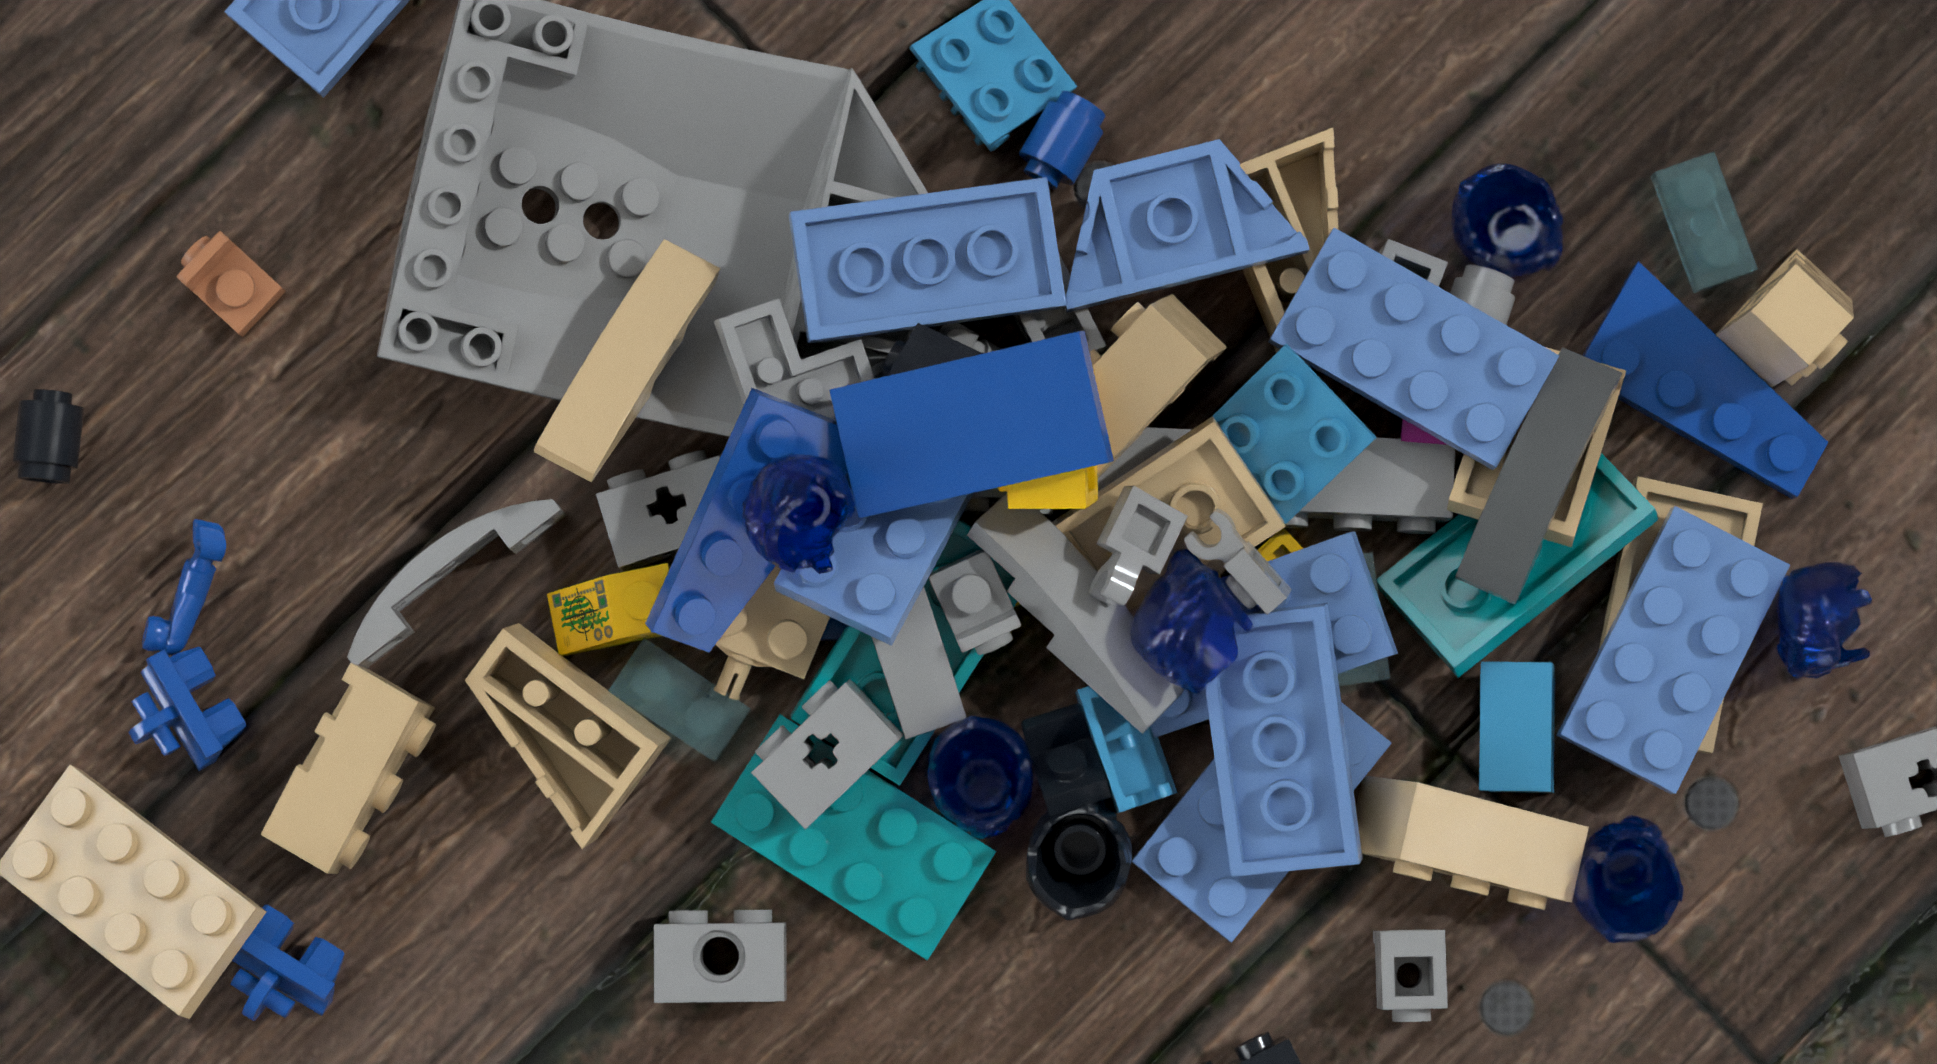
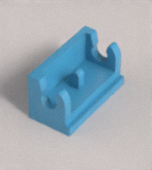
(1517, 727)
(1130, 759)

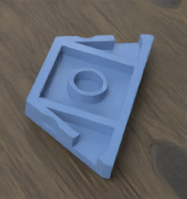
(1174, 224)

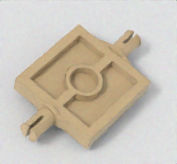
(769, 634)

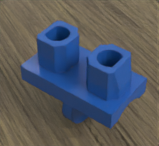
(171, 683)
(304, 980)

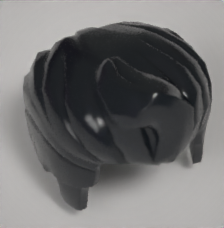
(1078, 861)

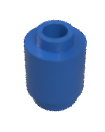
(1062, 139)

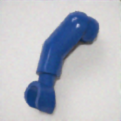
(191, 592)

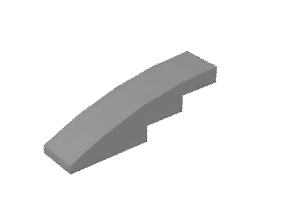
(1089, 635)

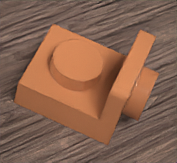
(229, 282)

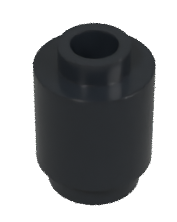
(48, 437)

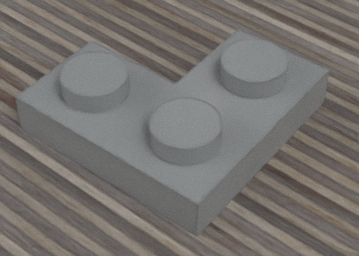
(767, 359)

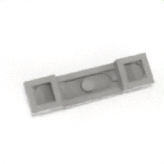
(384, 624)
(920, 674)

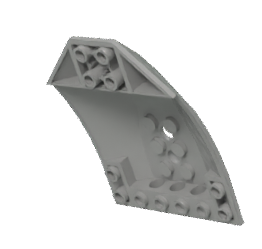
(666, 132)

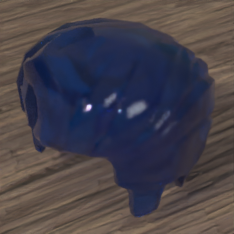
(1508, 221)
(797, 510)
(1818, 616)
(1188, 624)
(980, 775)
(1627, 881)

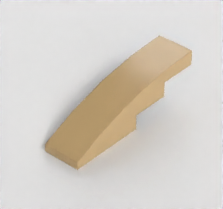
(627, 361)

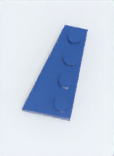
(1701, 387)
(716, 562)

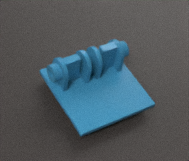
(991, 69)
(1291, 431)

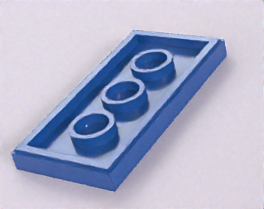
(971, 424)

